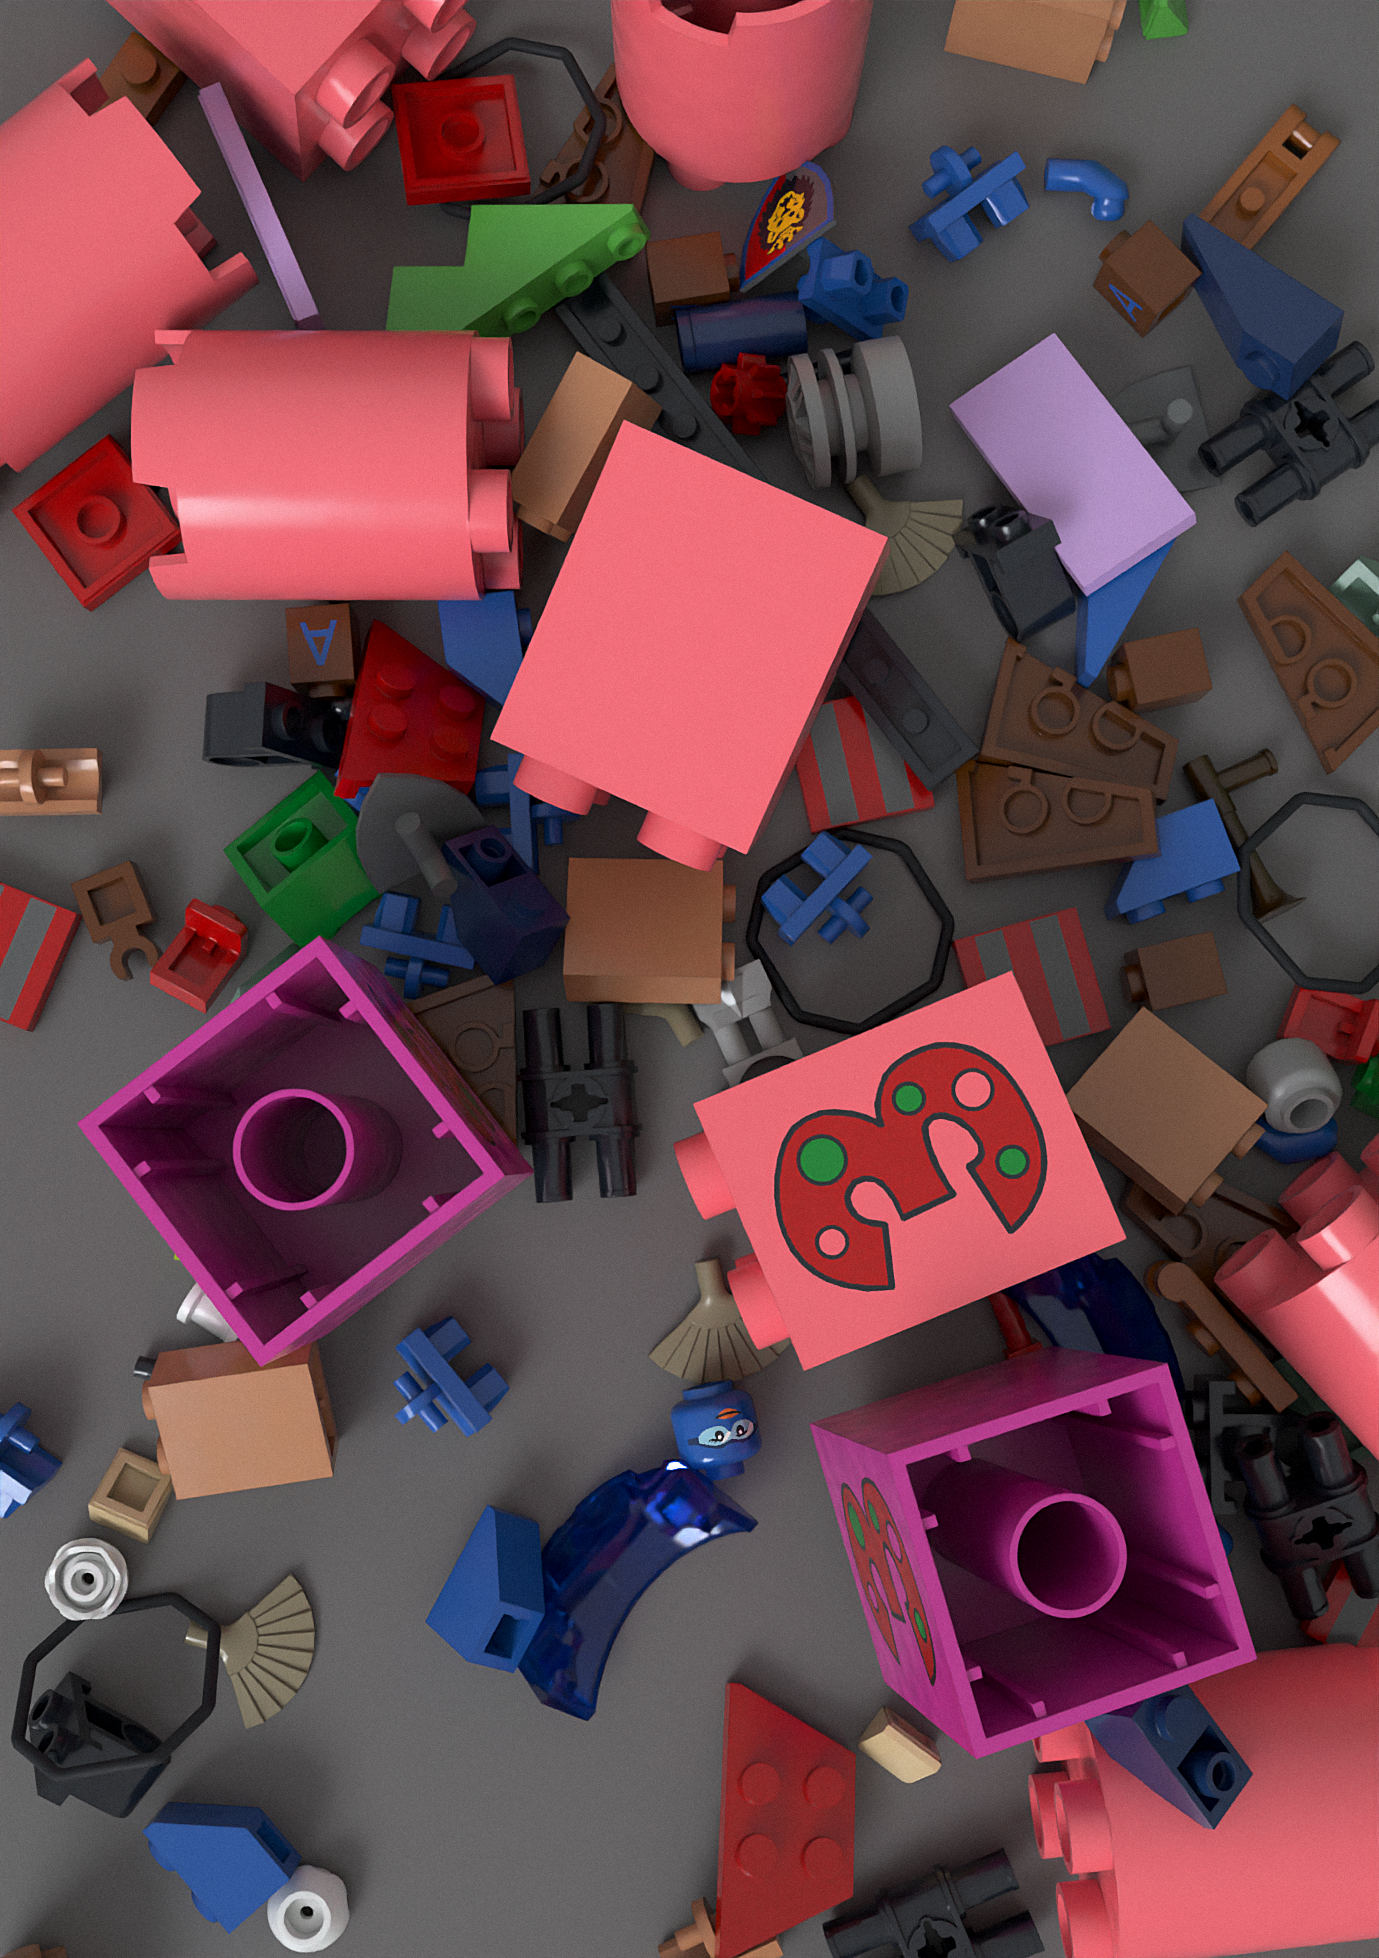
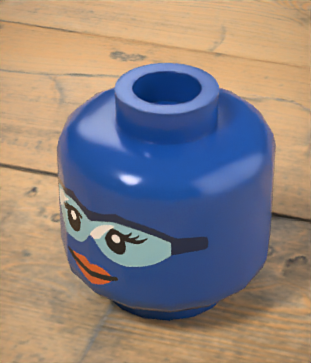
(716, 1428)

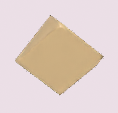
(131, 1496)
(899, 1747)

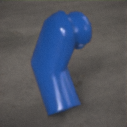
(1091, 178)

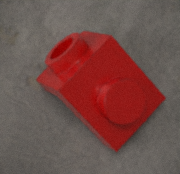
(202, 955)
(1335, 1022)

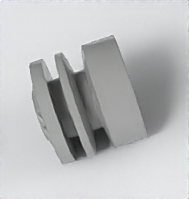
(854, 412)

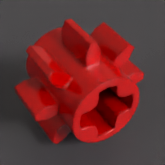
(748, 394)

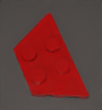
(408, 718)
(781, 1823)

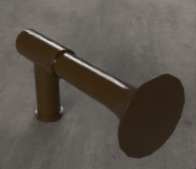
(1266, 896)

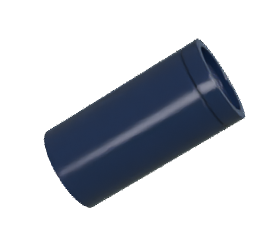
(755, 325)

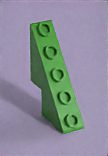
(515, 267)

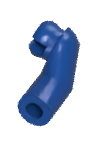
(1297, 1147)

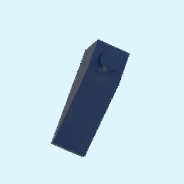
(1264, 316)

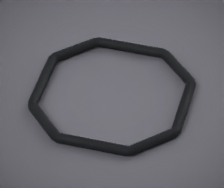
(584, 89)
(1243, 890)
(896, 1007)
(128, 1763)

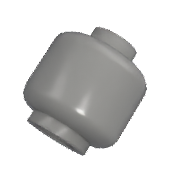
(1296, 1085)

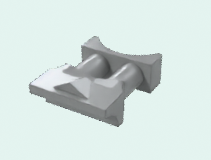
(742, 999)

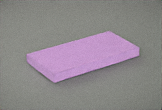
(260, 208)
(1073, 463)

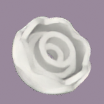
(67, 1584)
(322, 1893)

